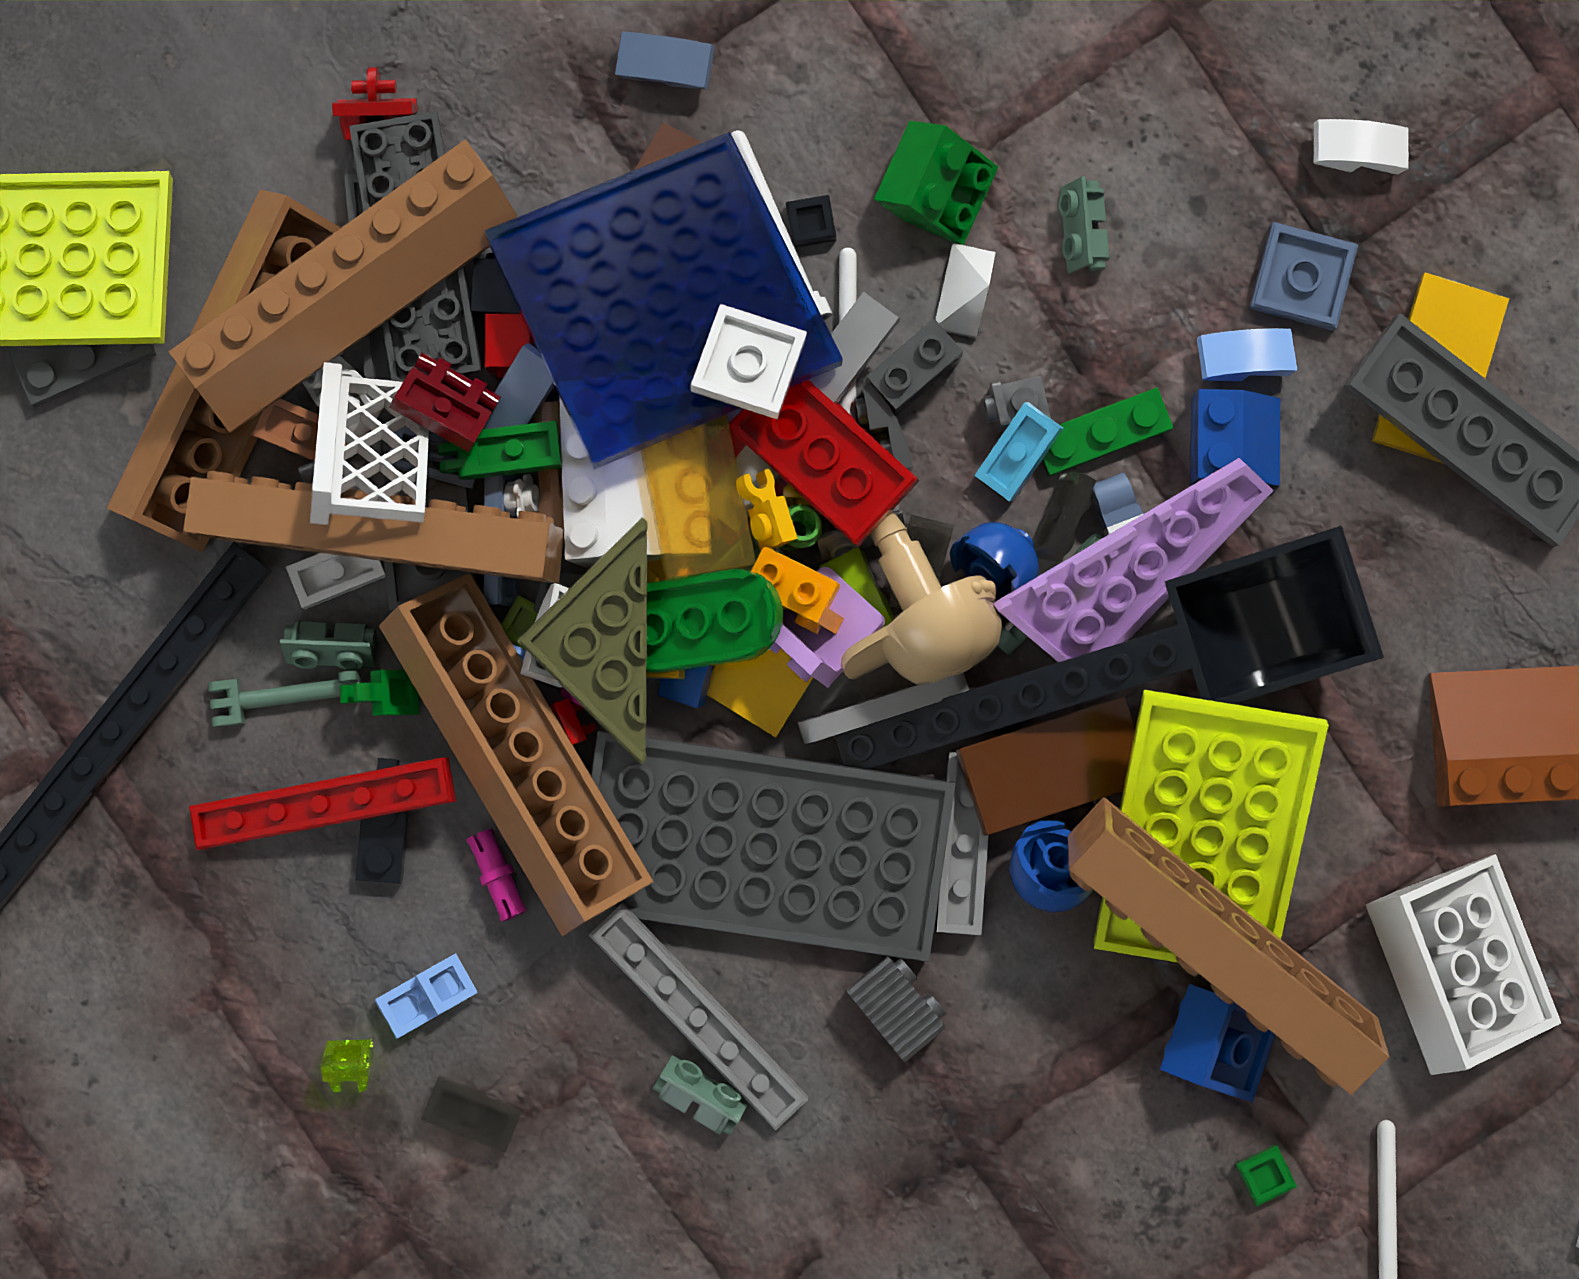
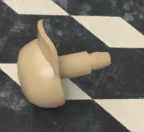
(940, 627)

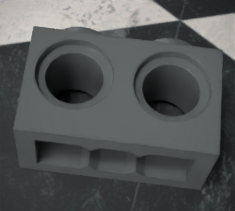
(915, 366)

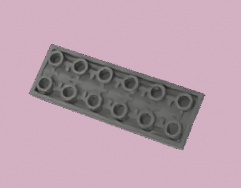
(442, 318)

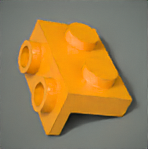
(801, 590)

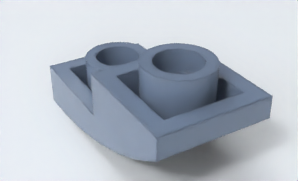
(665, 60)

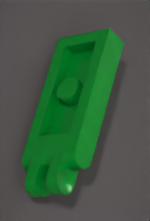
(506, 452)

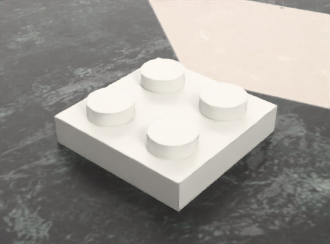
(748, 361)

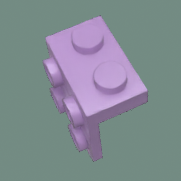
(821, 654)

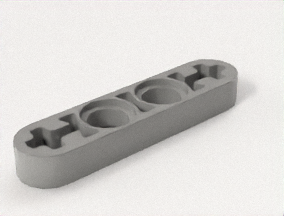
(879, 708)

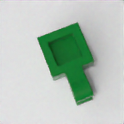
(389, 693)

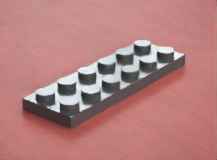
(1471, 428)

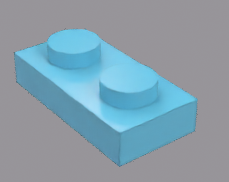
(1019, 451)

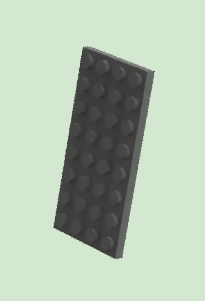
(781, 844)

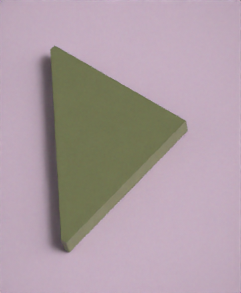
(598, 640)

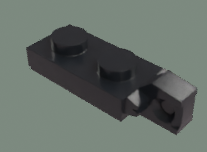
(383, 843)

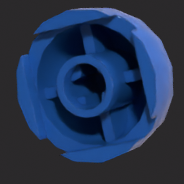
(998, 554)
(1042, 869)

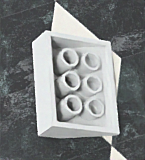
(601, 501)
(1463, 965)

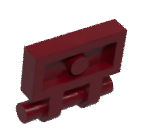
(445, 401)

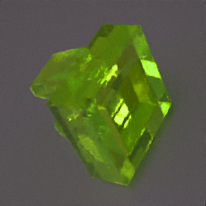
(347, 1062)

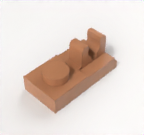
(289, 428)

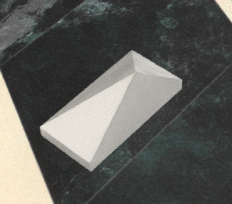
(965, 290)

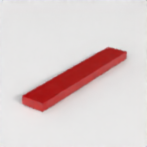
(322, 803)

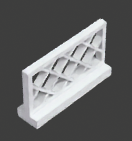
(332, 452)

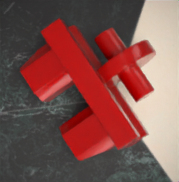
(357, 110)

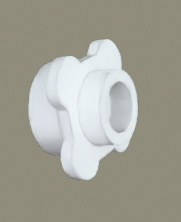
(521, 496)

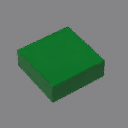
(1265, 1175)

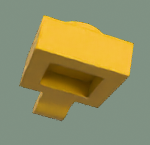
(770, 515)

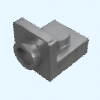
(1007, 399)

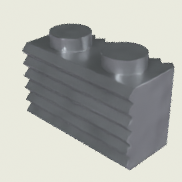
(897, 1008)

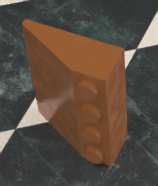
(1505, 735)

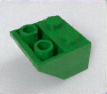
(936, 181)

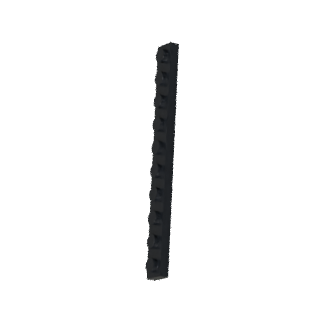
(126, 714)

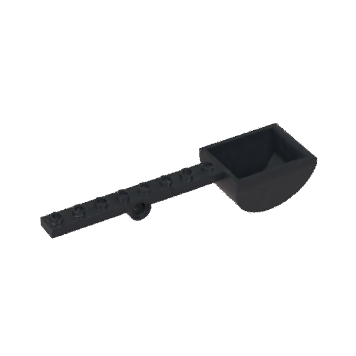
(1239, 629)

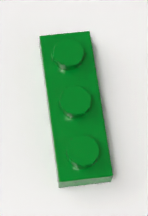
(1108, 431)

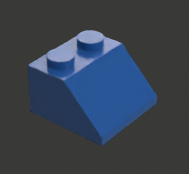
(1233, 427)
(1217, 1045)

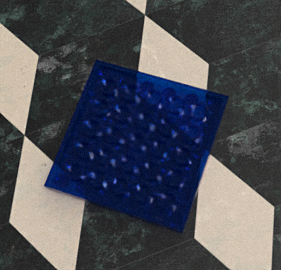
(631, 283)

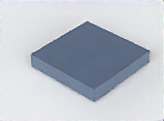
(1303, 276)

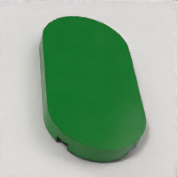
(710, 620)

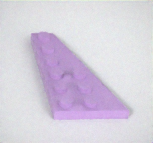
(1119, 580)

